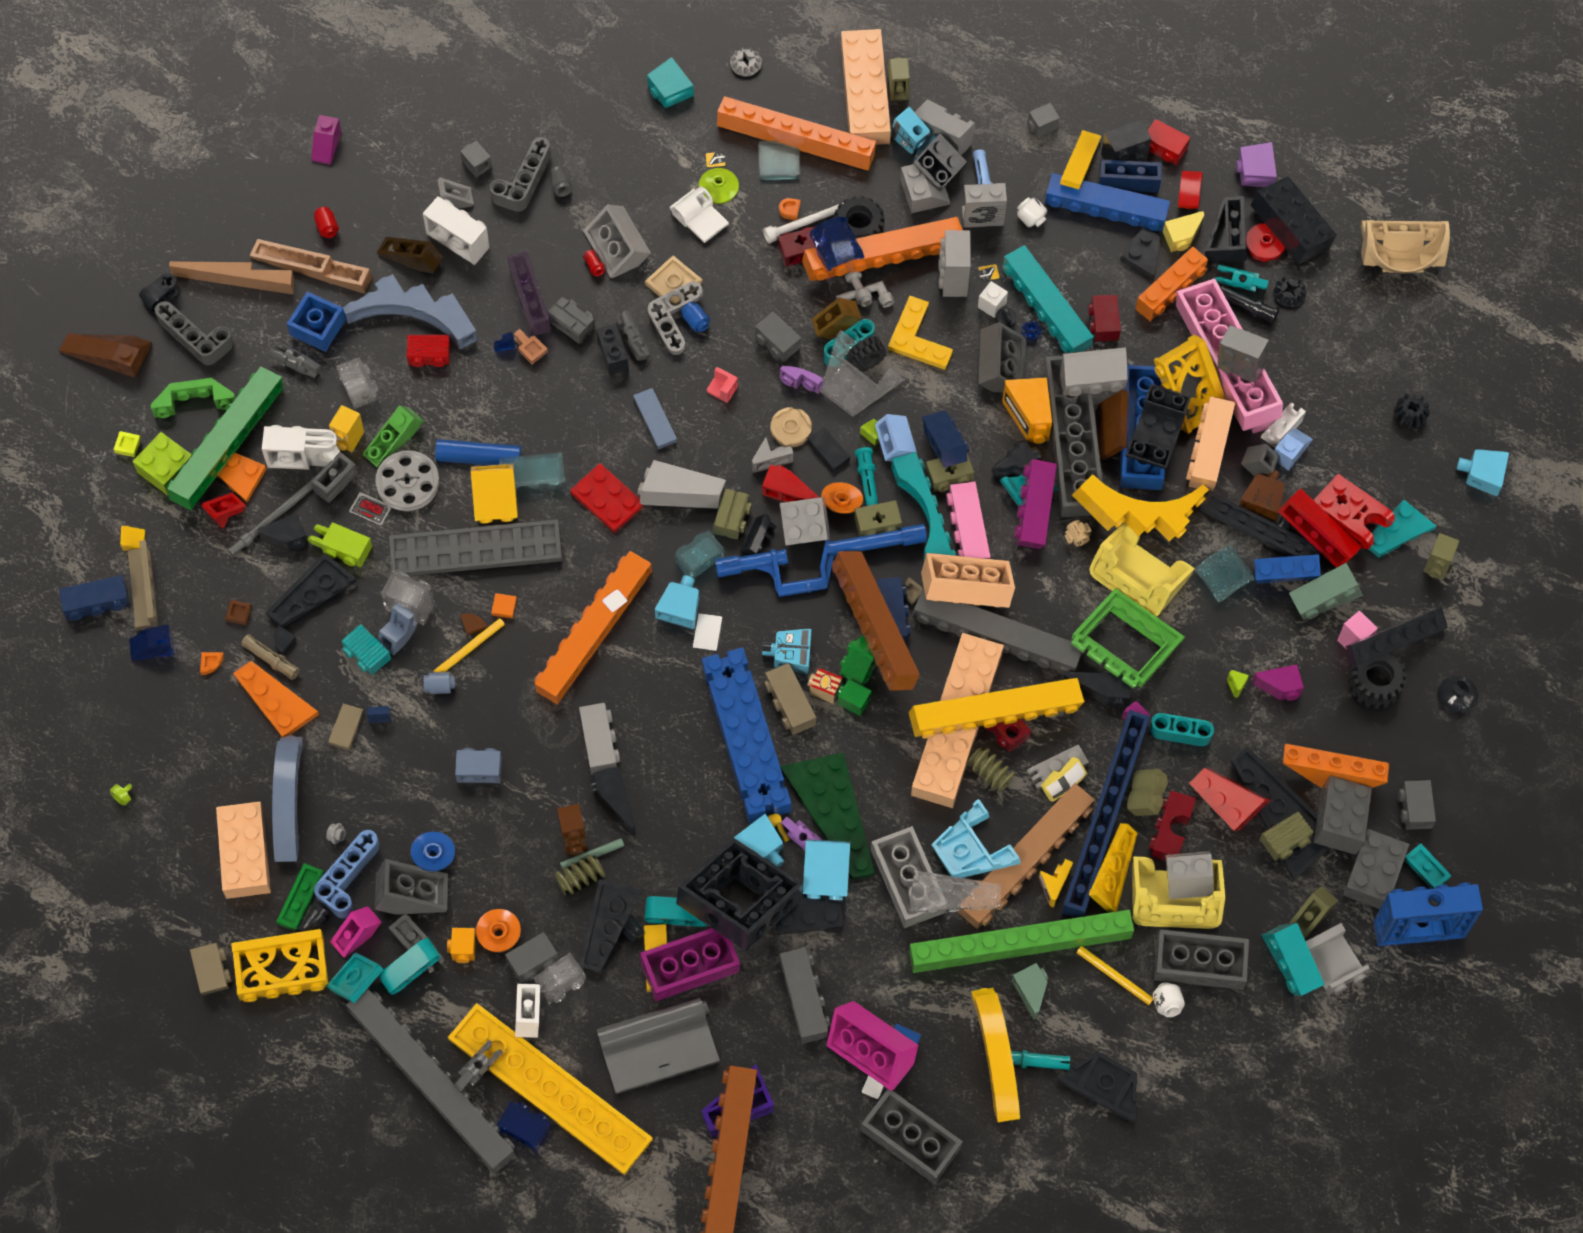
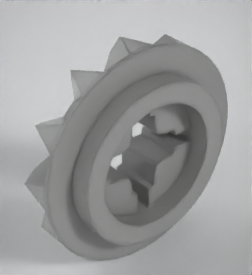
(739, 66)

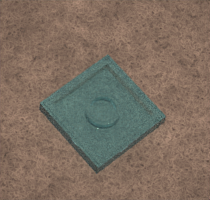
(778, 160)

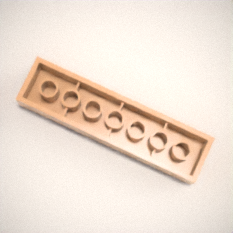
(947, 755)

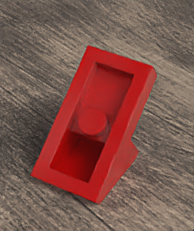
(223, 507)

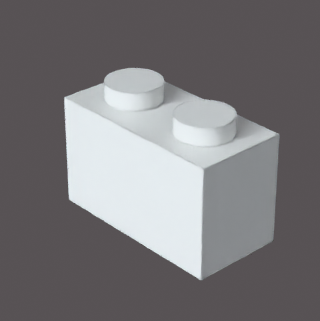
(527, 1010)

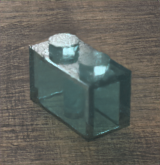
(699, 554)

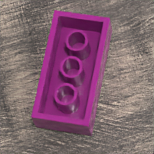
(688, 963)

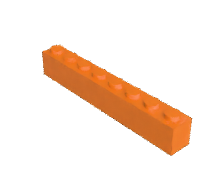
(796, 132)
(886, 249)
(591, 629)

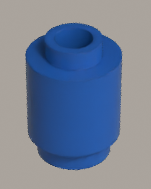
(695, 317)

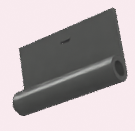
(660, 1038)

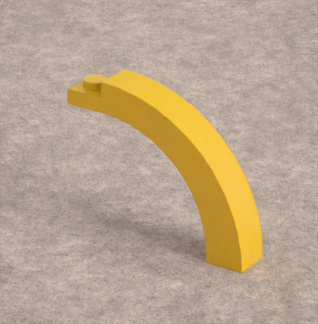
(998, 1054)

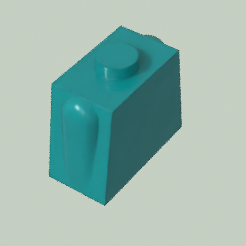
(669, 84)

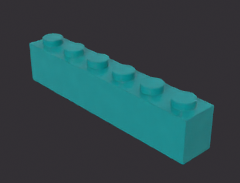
(1047, 301)

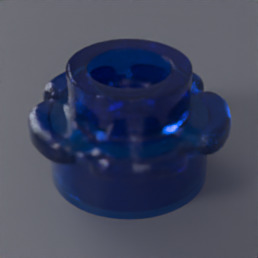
(1031, 335)

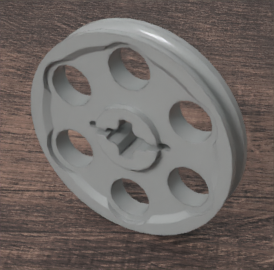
(398, 483)

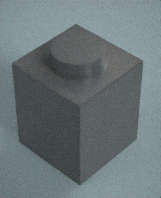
(1043, 120)
(476, 158)
(1260, 459)

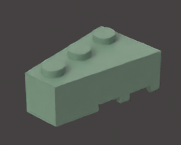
(1326, 592)

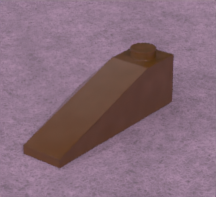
(113, 352)

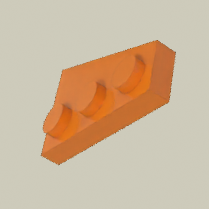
(242, 475)

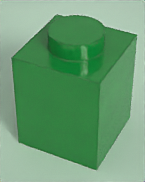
(853, 697)

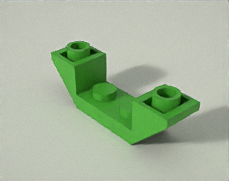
(164, 404)

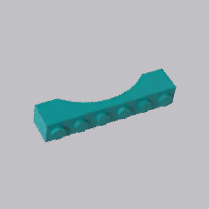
(910, 477)

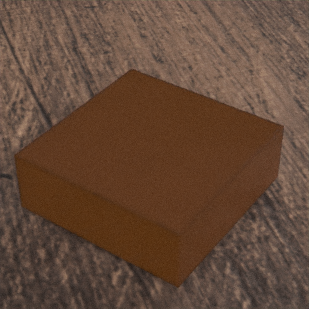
(238, 612)

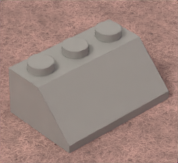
(616, 240)
(1094, 371)

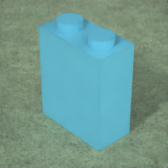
(826, 869)

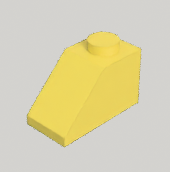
(1182, 231)

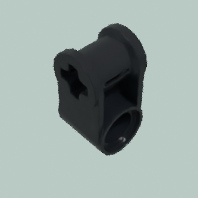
(160, 291)

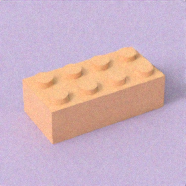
(1211, 444)
(967, 580)
(243, 850)

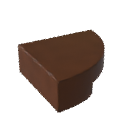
(473, 623)

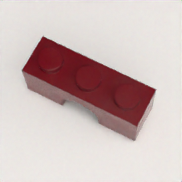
(1176, 810)

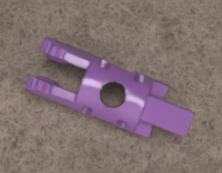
(798, 831)

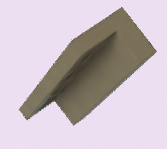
(142, 587)

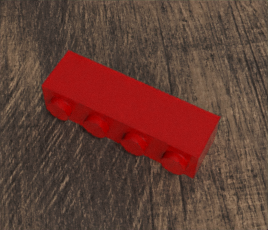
(1319, 528)

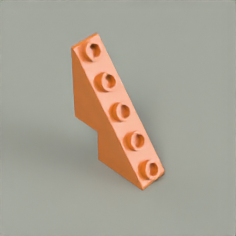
(1319, 765)

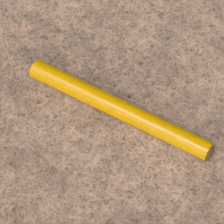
(470, 646)
(1120, 979)

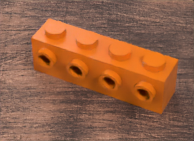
(1177, 277)

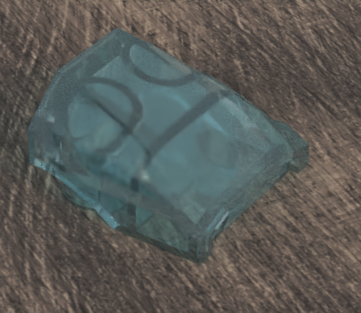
(1224, 573)

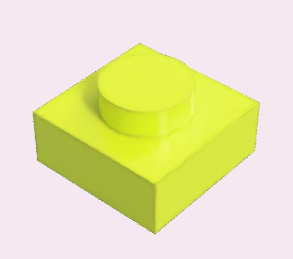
(127, 444)

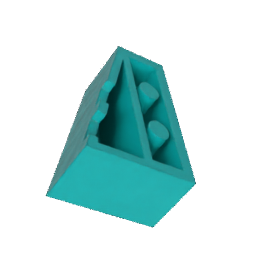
(1293, 958)

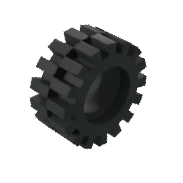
(867, 353)

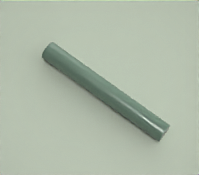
(597, 852)

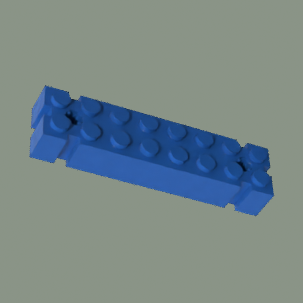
(746, 735)

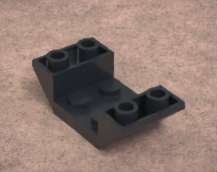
(1158, 426)

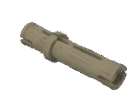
(277, 661)

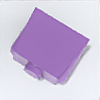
(1256, 165)

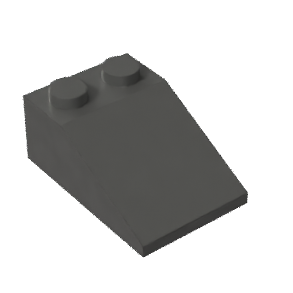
(410, 889)

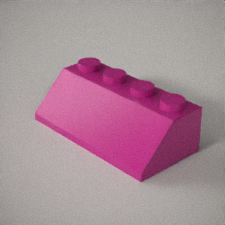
(871, 1044)

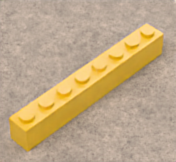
(996, 707)

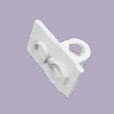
(698, 214)

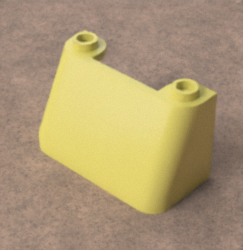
(1137, 572)
(1154, 908)

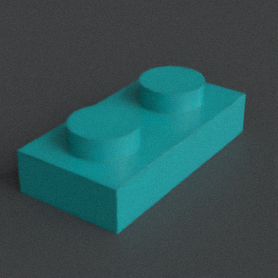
(1427, 867)

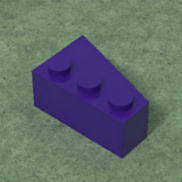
(761, 1105)

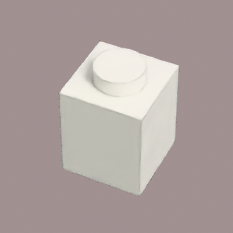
(992, 299)

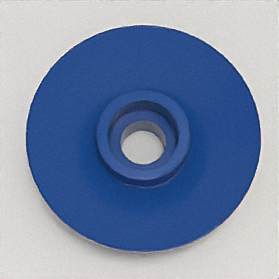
(432, 843)

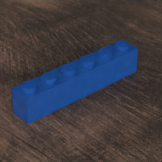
(1109, 203)

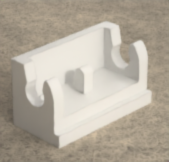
(1290, 420)

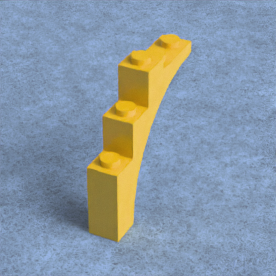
(1114, 508)

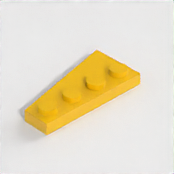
(1113, 871)

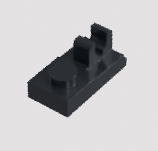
(757, 533)

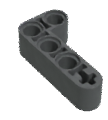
(532, 175)
(189, 331)

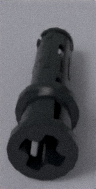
(1257, 308)

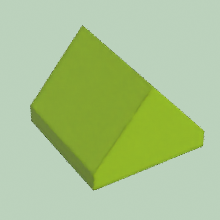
(1236, 682)

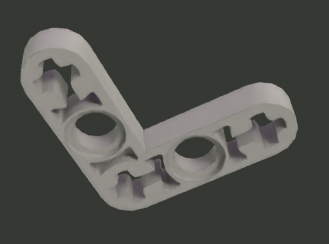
(668, 309)

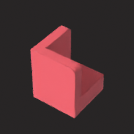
(723, 385)

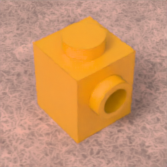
(462, 945)

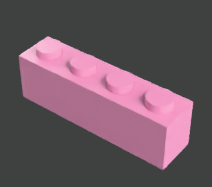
(968, 521)

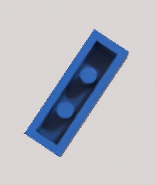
(1287, 569)

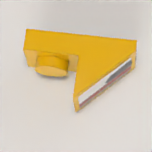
(1054, 884)

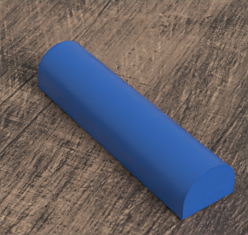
(474, 452)

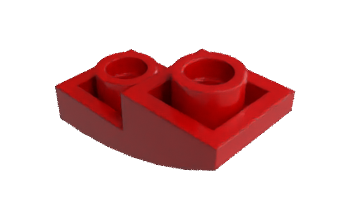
(1190, 189)

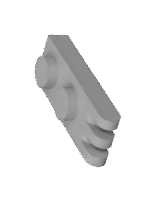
(1056, 763)

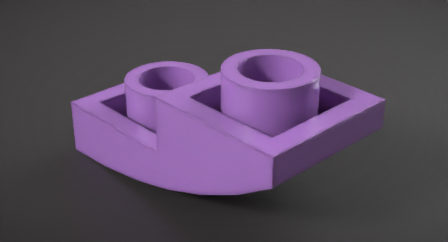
(795, 376)

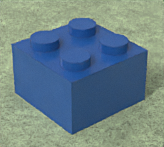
(316, 321)

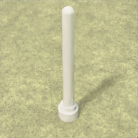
(772, 233)

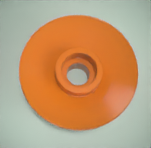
(842, 497)
(498, 920)

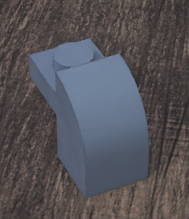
(398, 629)

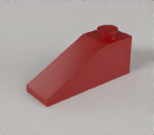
(785, 485)

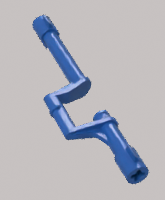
(770, 560)

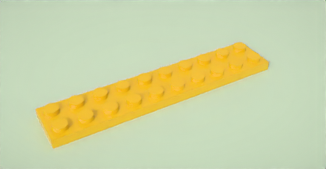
(553, 1090)

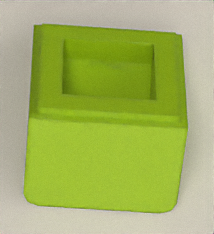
(869, 431)

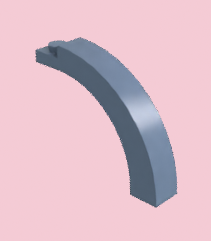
(285, 798)

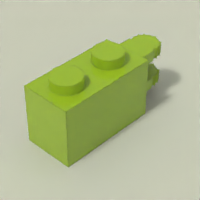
(342, 544)

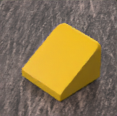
(131, 537)

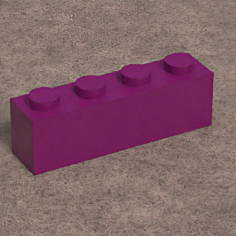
(1036, 504)

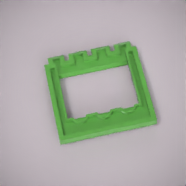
(1139, 619)

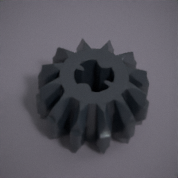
(1411, 411)

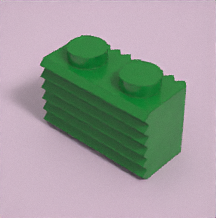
(858, 662)

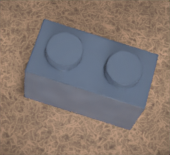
(478, 766)

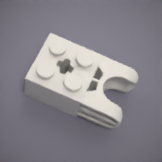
(298, 447)

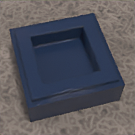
(379, 714)

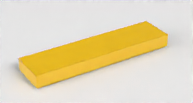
(1080, 159)

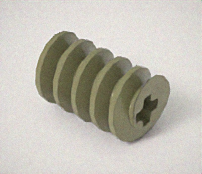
(990, 769)
(579, 874)

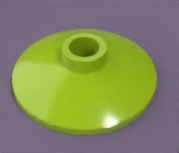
(720, 192)

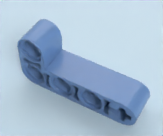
(351, 871)

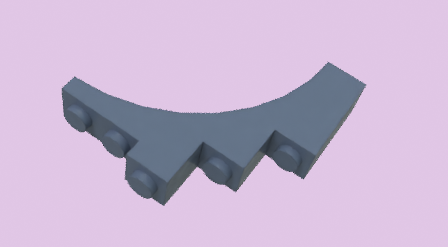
(417, 303)

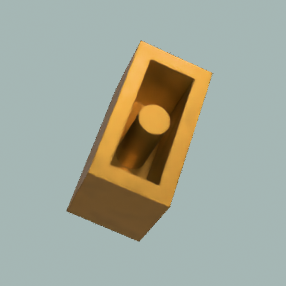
(836, 317)

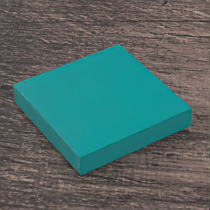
(354, 977)

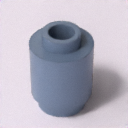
(439, 683)

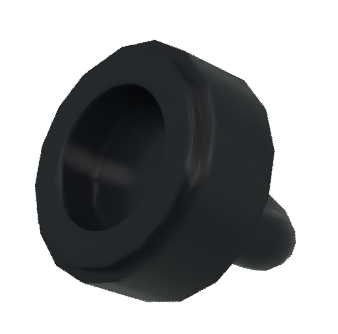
(1006, 316)

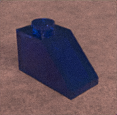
(152, 643)

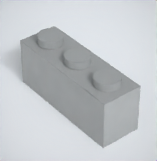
(599, 737)

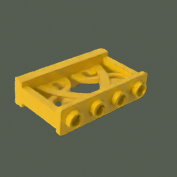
(1206, 370)
(254, 948)

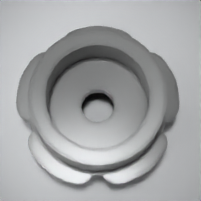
(336, 833)

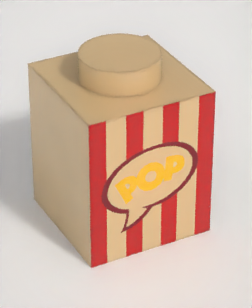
(824, 685)

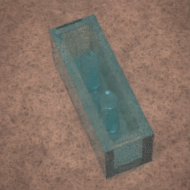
(537, 469)

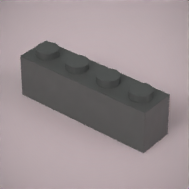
(804, 995)

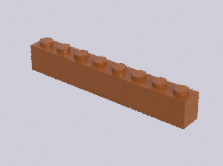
(875, 620)
(729, 1150)

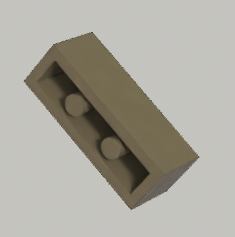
(789, 699)

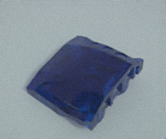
(835, 243)

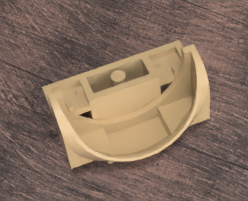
(1402, 243)

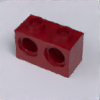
(1001, 730)

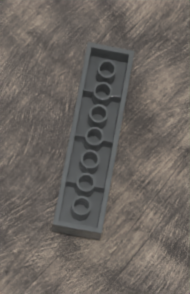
(1072, 439)

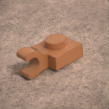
(530, 347)

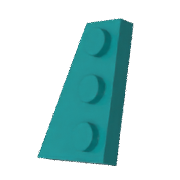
(1407, 526)

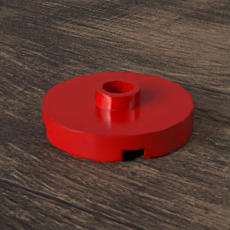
(1260, 249)

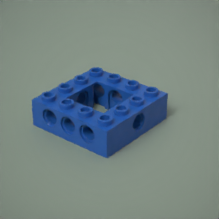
(1451, 919)

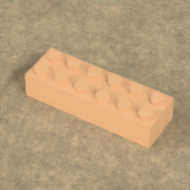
(865, 85)

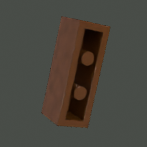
(572, 829)

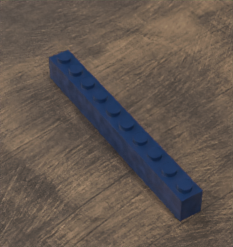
(1105, 814)

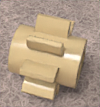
(1078, 533)

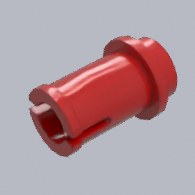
(593, 262)

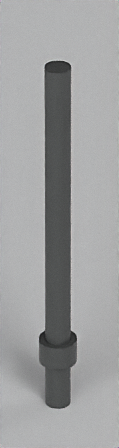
(247, 538)

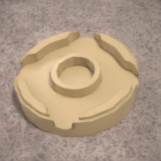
(790, 427)

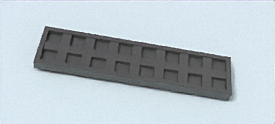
(475, 548)

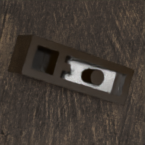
(411, 253)

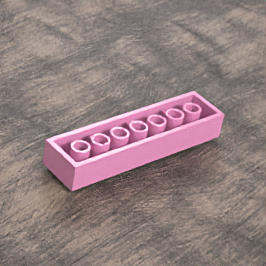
(1209, 317)

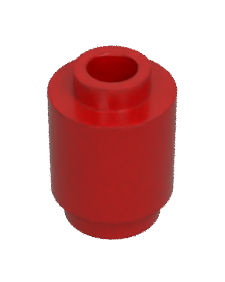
(326, 222)

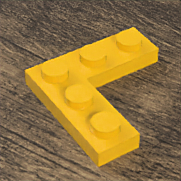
(907, 344)

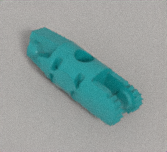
(1251, 283)

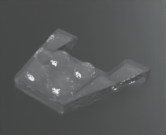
(848, 385)

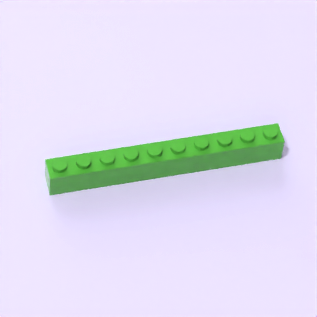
(1021, 941)

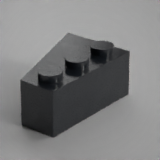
(1229, 234)

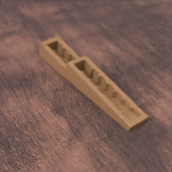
(313, 265)
(236, 274)

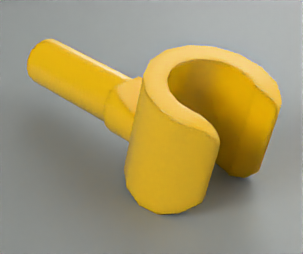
(775, 820)

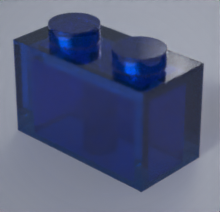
(524, 1125)

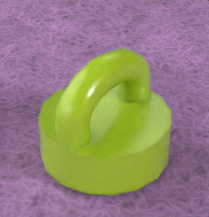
(120, 794)

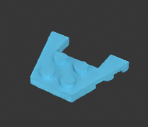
(964, 853)

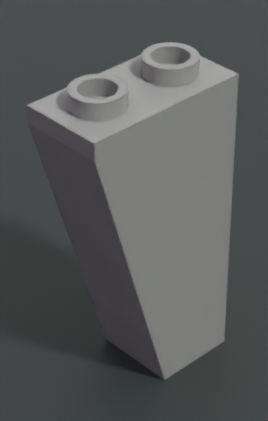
(680, 487)

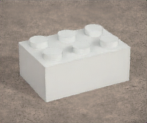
(456, 230)

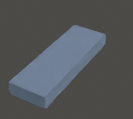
(655, 418)

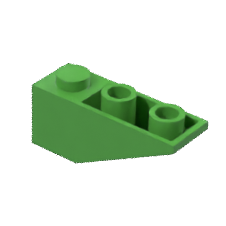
(393, 435)

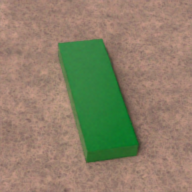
(300, 897)

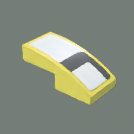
(1060, 782)

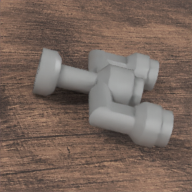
(863, 294)

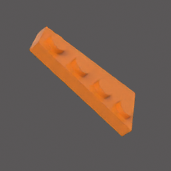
(278, 703)

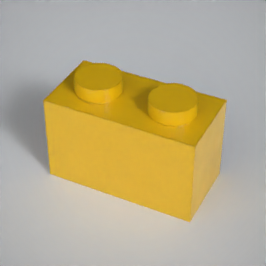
(347, 428)

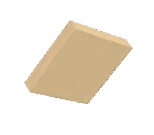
(670, 277)

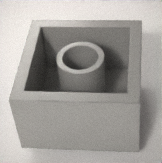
(805, 521)

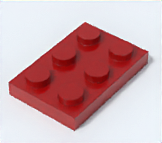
(607, 498)

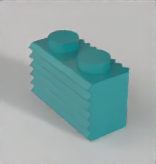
(365, 649)

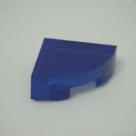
(505, 343)

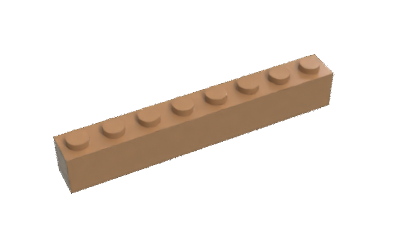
(1036, 849)

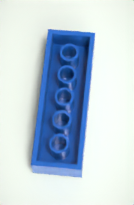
(1134, 472)

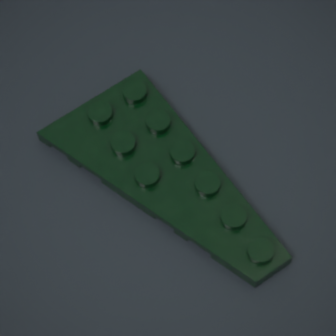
(830, 800)

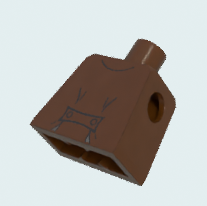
(1264, 496)

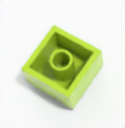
(161, 461)

